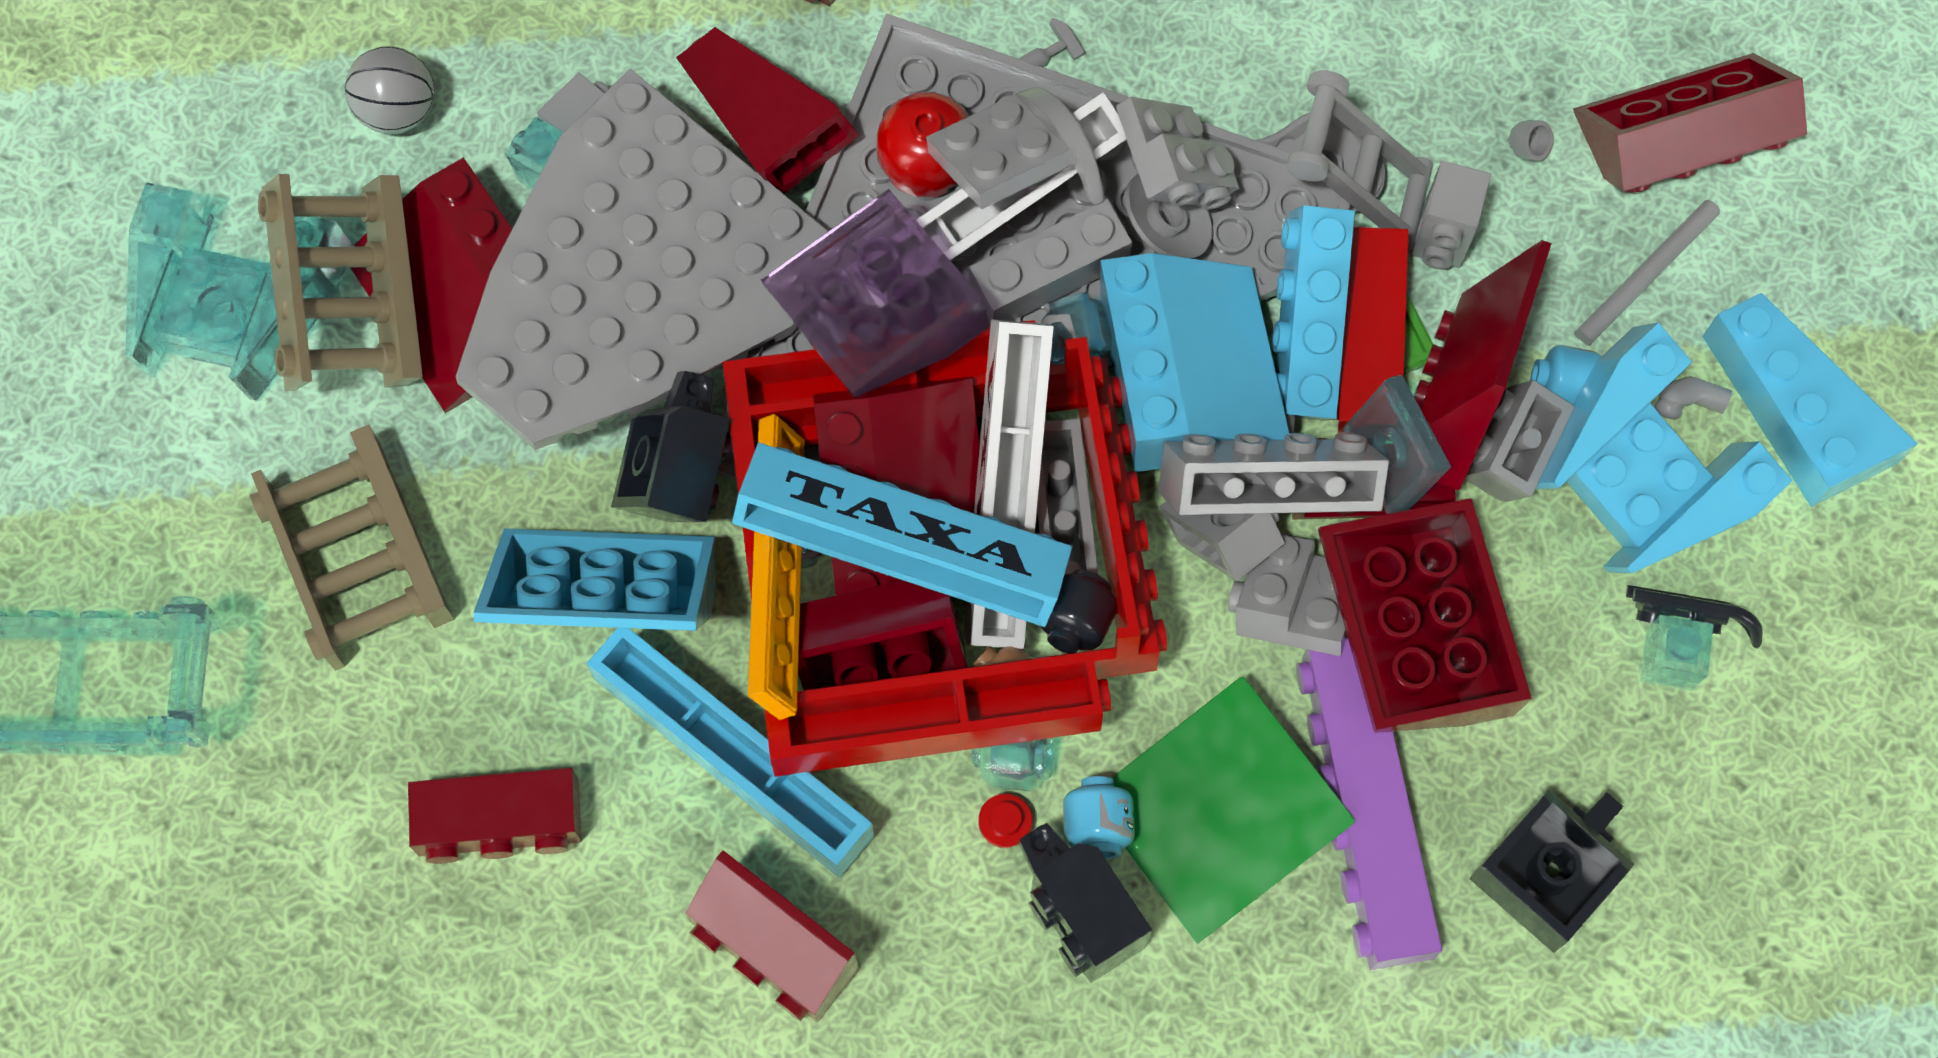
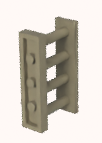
(383, 256)
(401, 553)

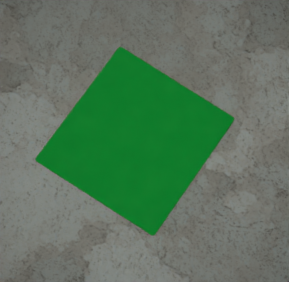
(1226, 809)

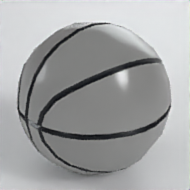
(389, 89)

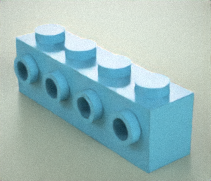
(1312, 310)

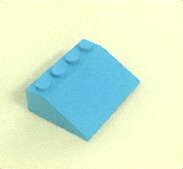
(1189, 352)
(600, 580)

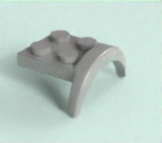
(1015, 148)

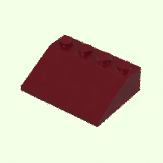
(452, 247)
(1477, 358)
(905, 436)
(1425, 618)

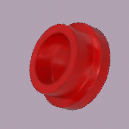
(1004, 820)

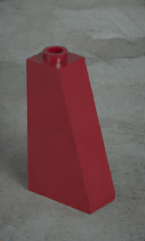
(768, 112)

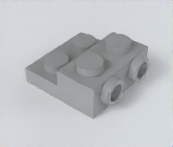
(1173, 155)
(1290, 600)

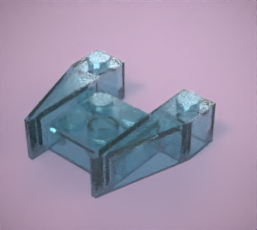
(208, 301)

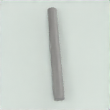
(1647, 272)

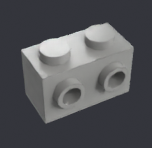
(1519, 441)

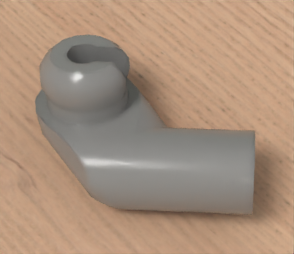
(1691, 391)

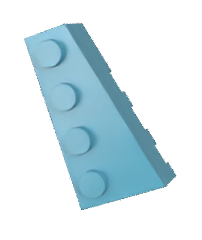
(1803, 402)

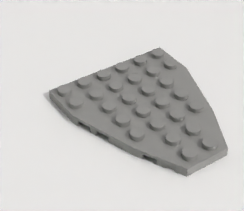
(628, 269)

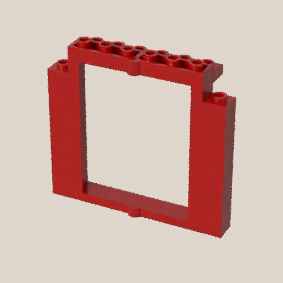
(983, 702)

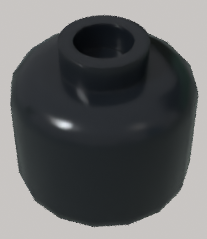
(1081, 613)

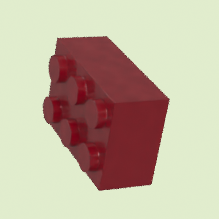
(878, 635)

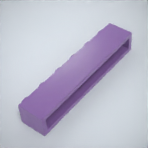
(1381, 846)

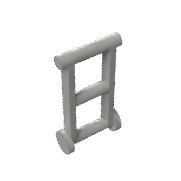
(1311, 165)

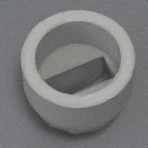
(1531, 139)

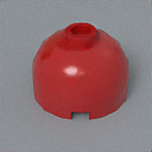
(903, 142)

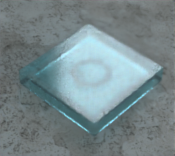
(1401, 434)

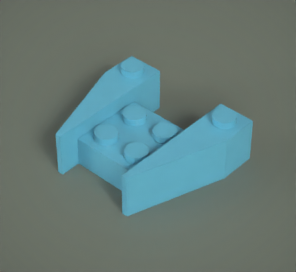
(1640, 471)

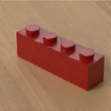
(1373, 317)

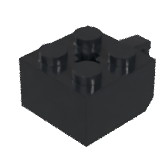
(674, 455)
(1580, 849)
(1083, 903)

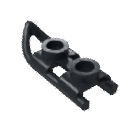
(1656, 602)

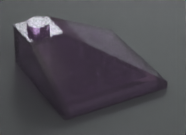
(878, 297)

